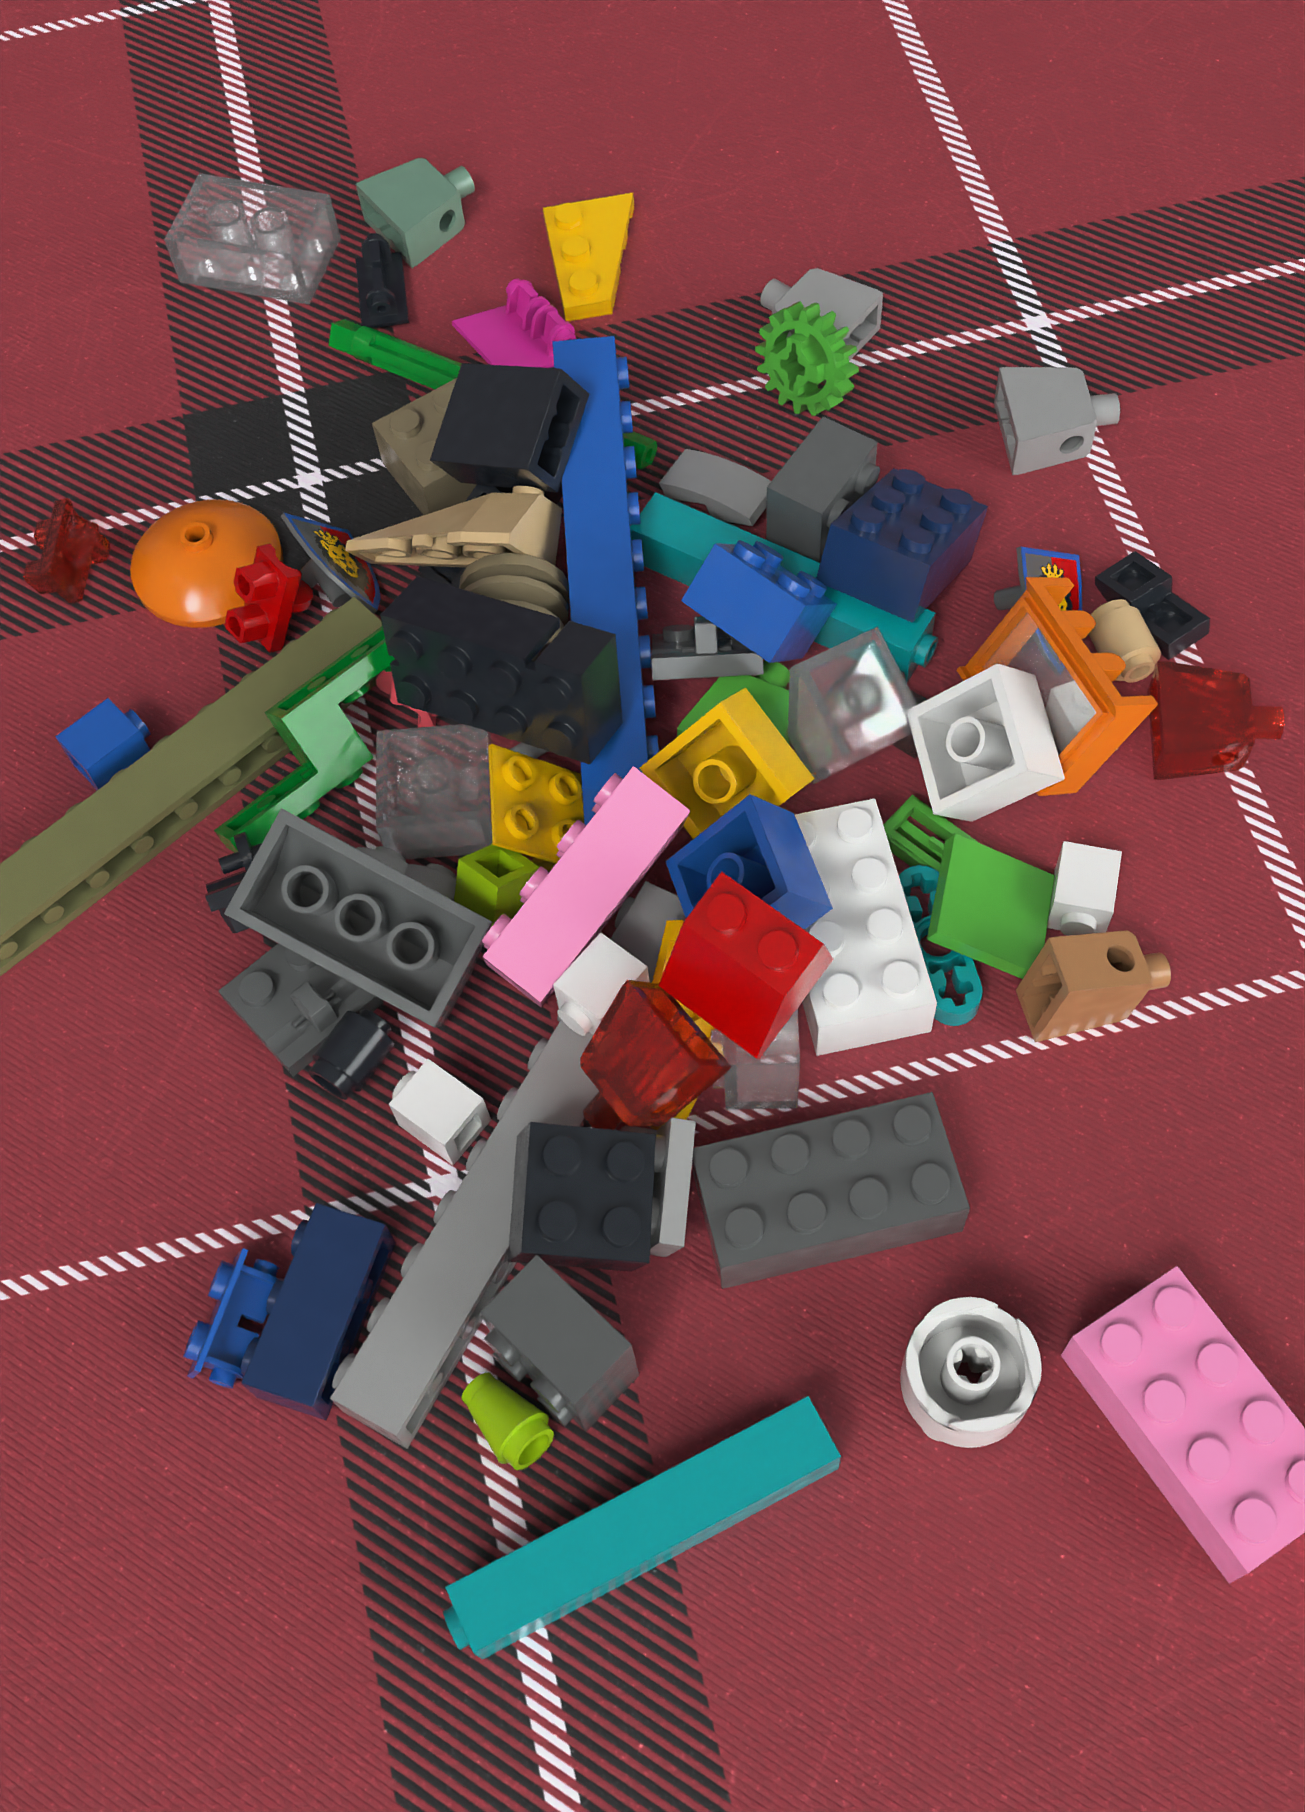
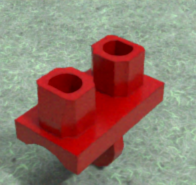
(270, 598)

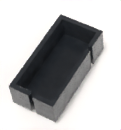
(474, 666)

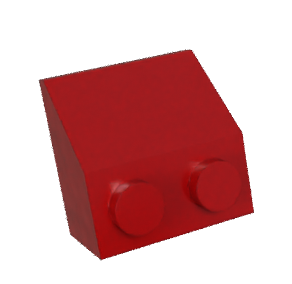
(742, 965)

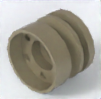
(522, 582)

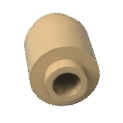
(1124, 632)

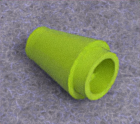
(509, 1422)

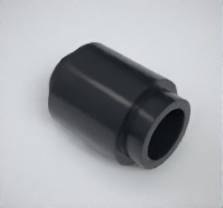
(351, 1053)

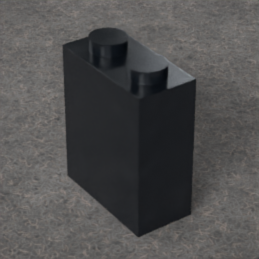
(510, 426)

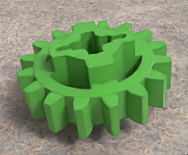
(806, 358)

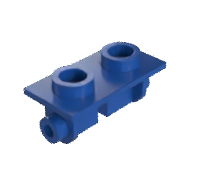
(221, 1342)

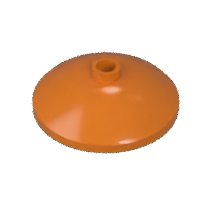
(191, 557)

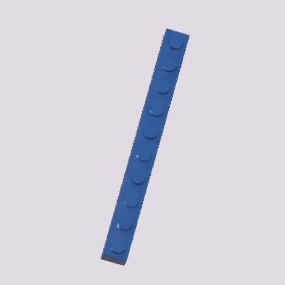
(601, 548)

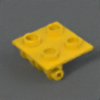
(532, 804)

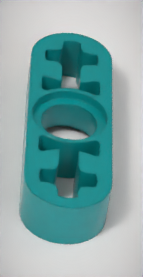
(964, 974)

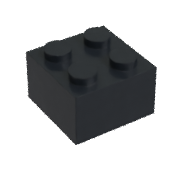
(582, 1197)

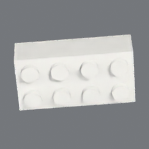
(878, 974)

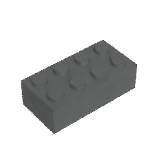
(829, 1190)

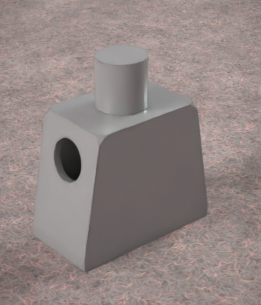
(854, 303)
(1049, 415)

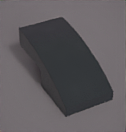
(1149, 589)

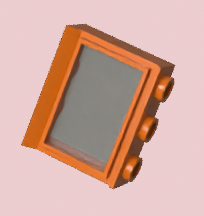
(1075, 685)

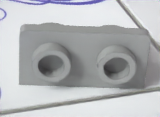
(671, 1183)

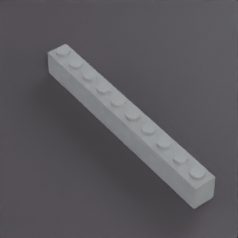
(465, 1259)

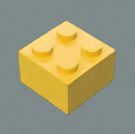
(724, 760)

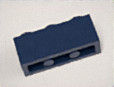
(317, 1310)

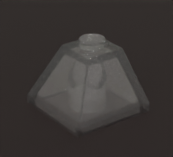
(847, 704)

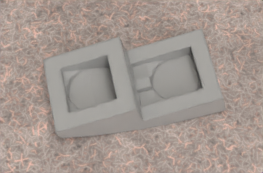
(725, 487)

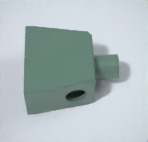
(415, 207)

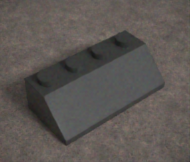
(360, 919)

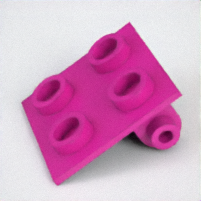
(518, 331)

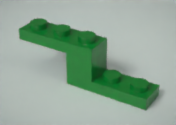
(318, 738)

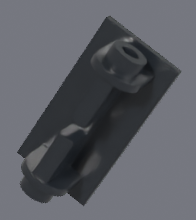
(381, 284)

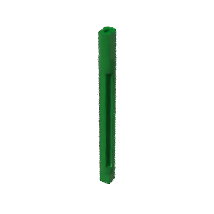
(431, 368)

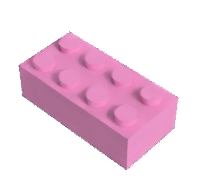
(586, 886)
(1198, 1421)

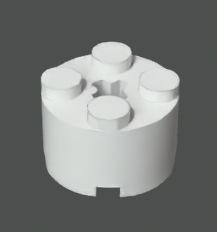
(990, 1343)

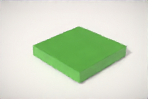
(990, 906)

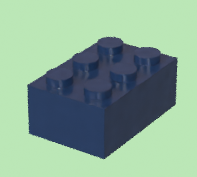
(901, 543)

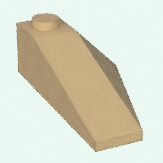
(468, 531)

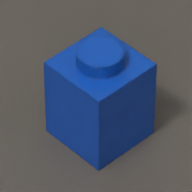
(104, 742)

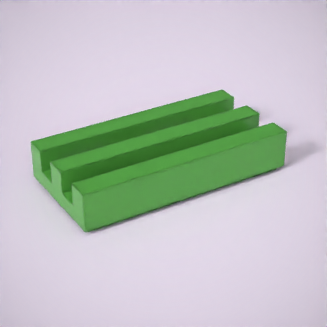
(924, 815)

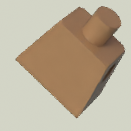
(1088, 982)

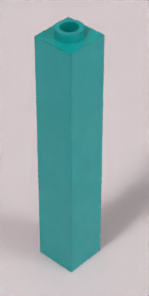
(680, 538)
(640, 1529)

